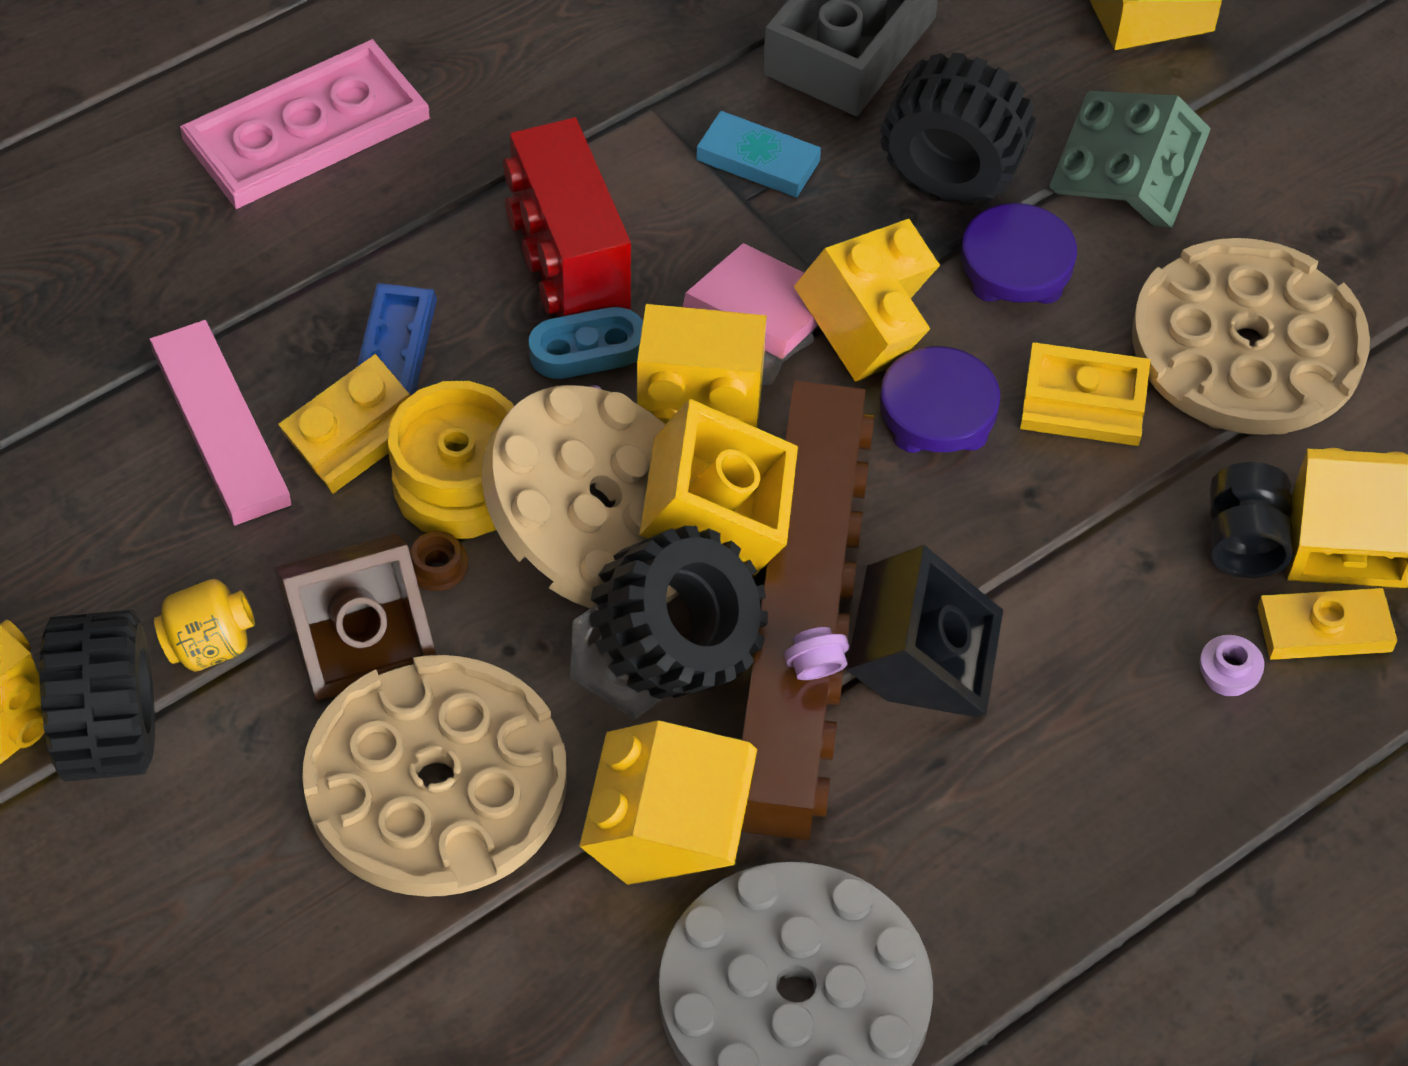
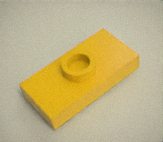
(1326, 623)

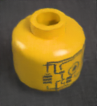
(204, 625)

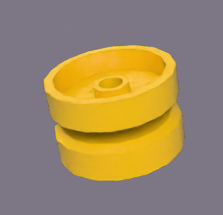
(439, 454)

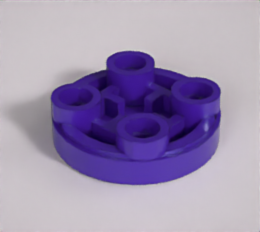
(1018, 254)
(939, 400)

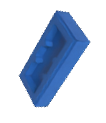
(399, 330)

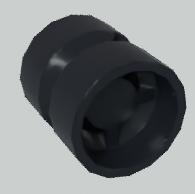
(1251, 520)

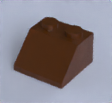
(355, 613)

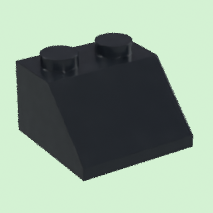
(925, 635)

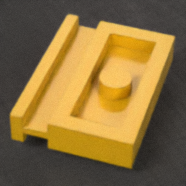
(1085, 394)
(347, 423)

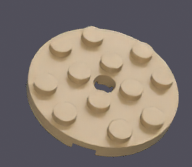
(1283, 383)
(542, 474)
(454, 832)

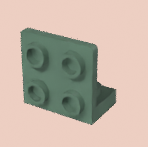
(1133, 151)

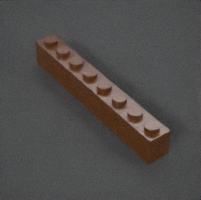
(801, 594)

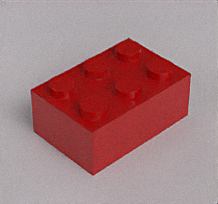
(567, 220)

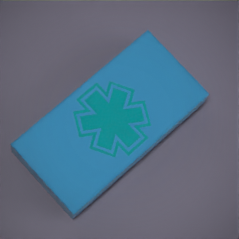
(758, 154)

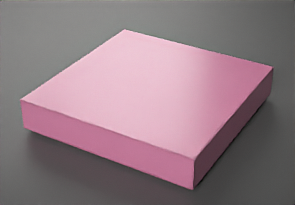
(757, 285)

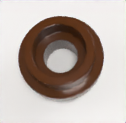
(442, 548)

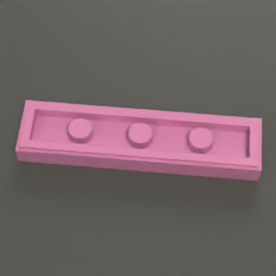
(220, 422)

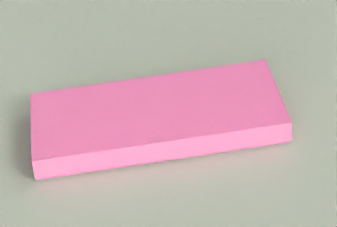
(304, 123)

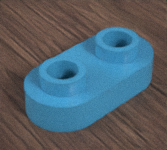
(585, 342)

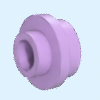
(817, 653)
(1228, 678)

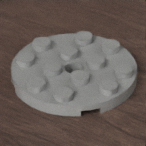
(804, 924)

